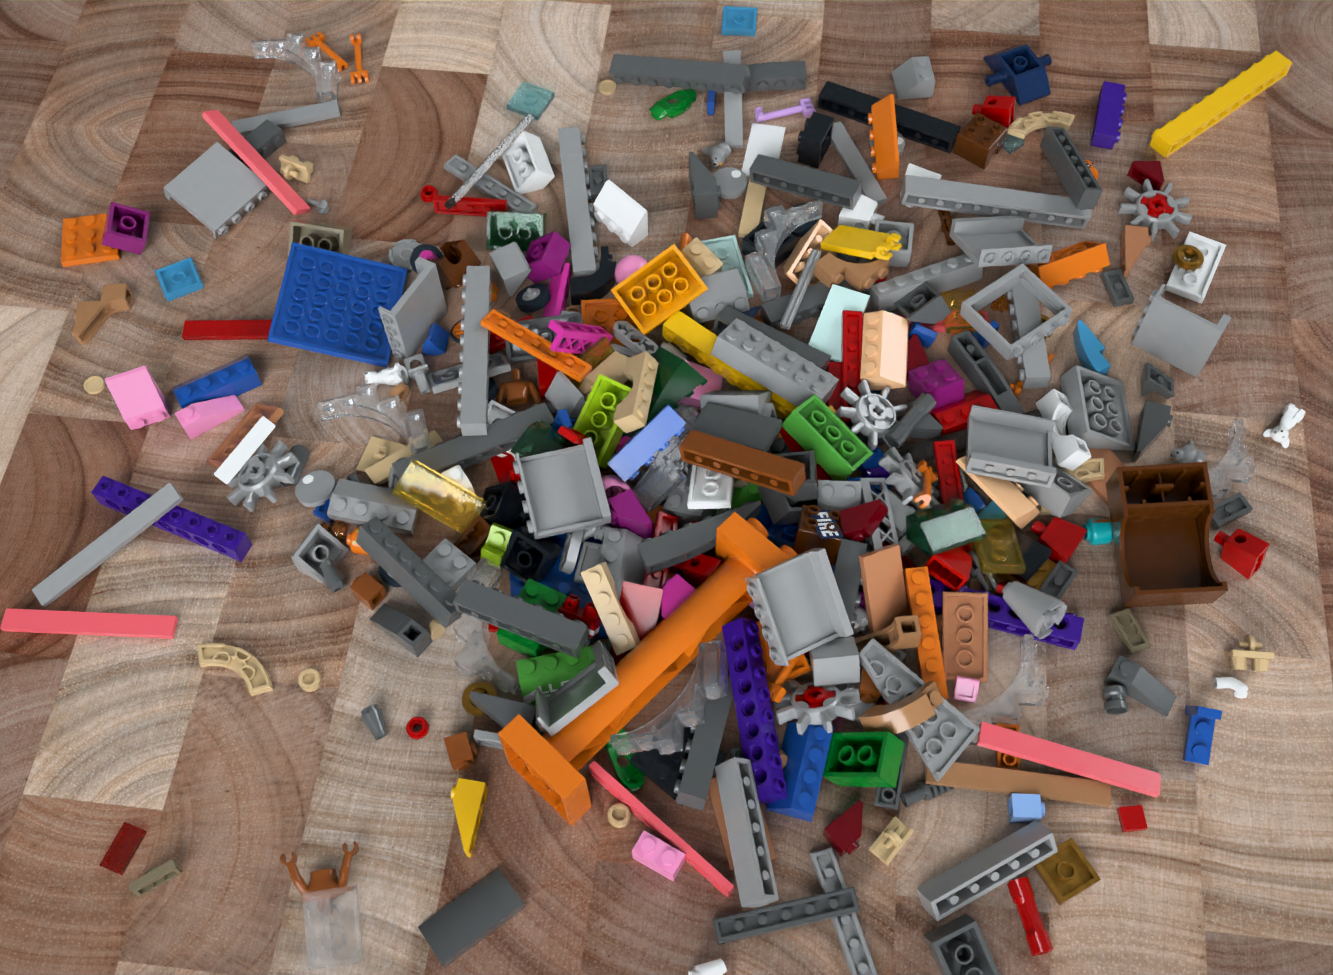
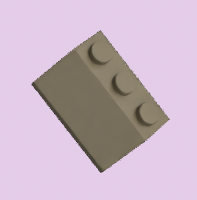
(320, 235)

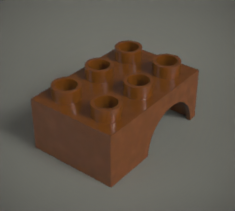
(1163, 534)

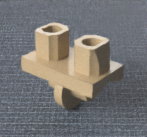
(293, 168)
(1239, 657)
(891, 841)

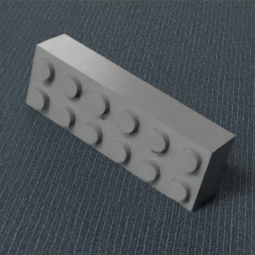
(772, 364)

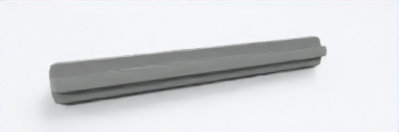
(800, 290)

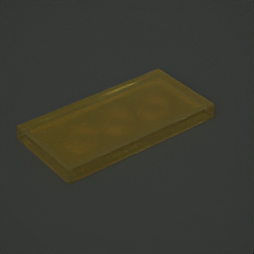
(438, 496)

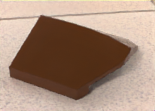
(474, 538)

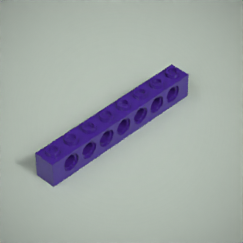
(176, 521)
(1067, 637)
(754, 708)

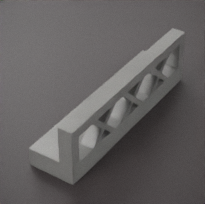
(875, 541)

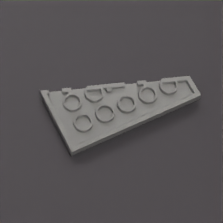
(937, 739)

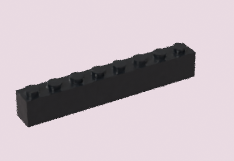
(909, 123)

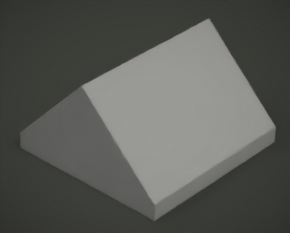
(510, 266)
(316, 549)
(835, 662)

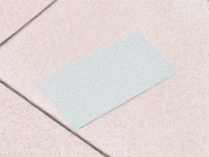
(765, 141)

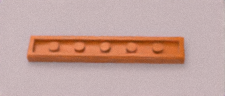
(535, 345)

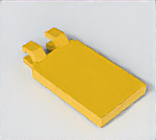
(861, 242)

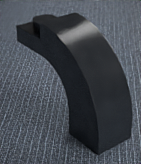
(596, 285)

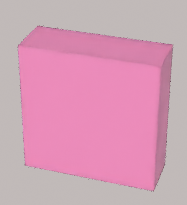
(966, 689)

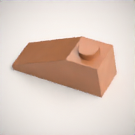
(1132, 246)

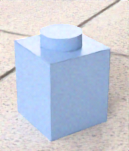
(1025, 808)

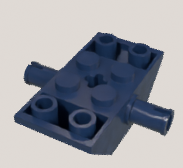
(1019, 73)

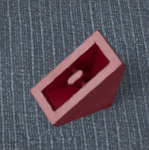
(1147, 170)

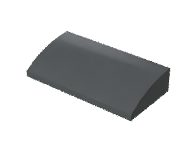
(539, 326)
(471, 917)

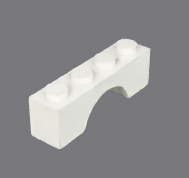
(1068, 449)

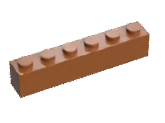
(743, 462)

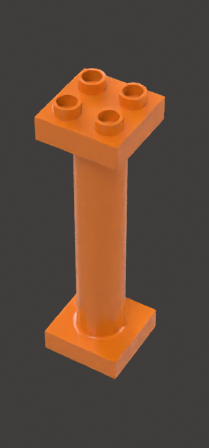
(553, 762)

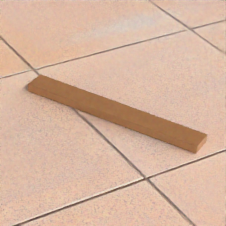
(1024, 782)

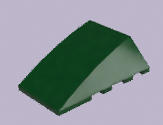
(672, 382)

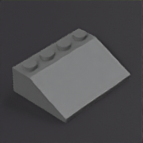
(1098, 409)

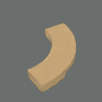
(1038, 120)
(1088, 471)
(239, 661)

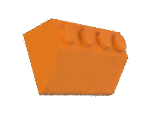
(884, 138)
(1072, 263)

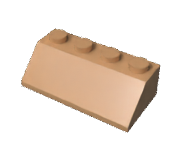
(884, 350)
(1006, 496)

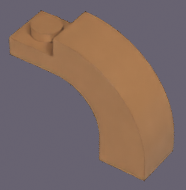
(904, 713)

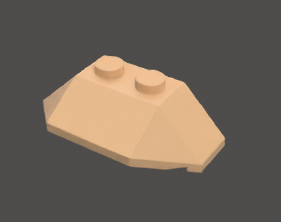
(800, 254)

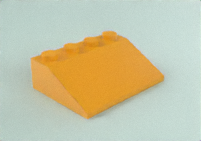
(659, 289)

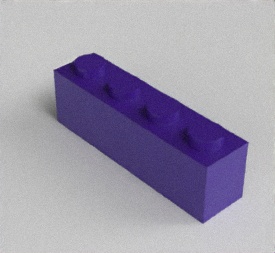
(1108, 115)

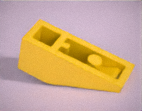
(469, 803)

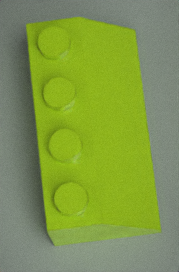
(598, 417)

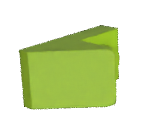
(496, 543)

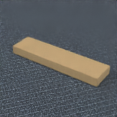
(752, 208)
(380, 471)

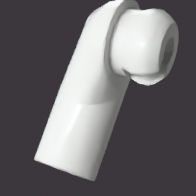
(1232, 683)

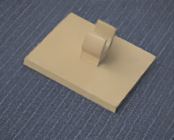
(376, 451)

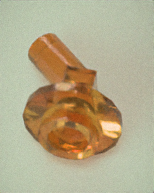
(1000, 304)
(337, 530)

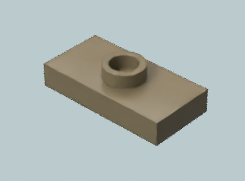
(1129, 631)
(155, 877)

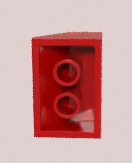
(955, 415)

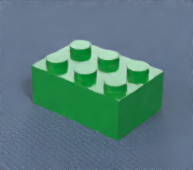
(532, 593)
(863, 759)

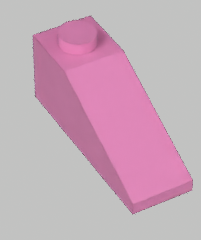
(208, 414)

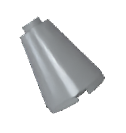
(1034, 608)

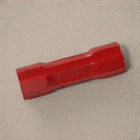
(1036, 934)

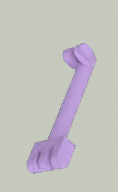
(804, 106)

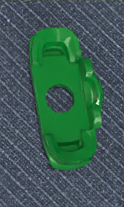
(663, 108)
(627, 776)

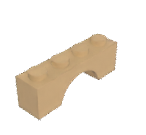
(634, 409)
(603, 594)

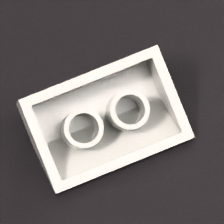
(528, 164)
(621, 214)

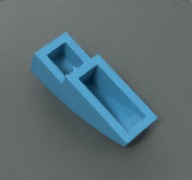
(1089, 349)

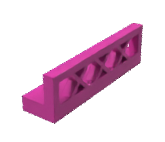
(559, 291)
(575, 331)

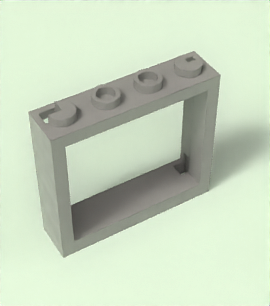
(996, 289)

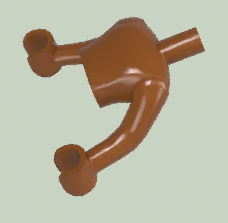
(518, 391)
(321, 879)

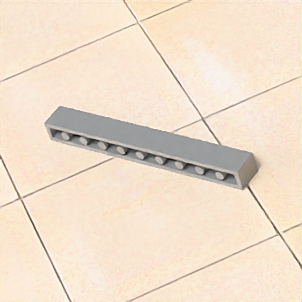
(992, 201)
(577, 203)
(475, 352)

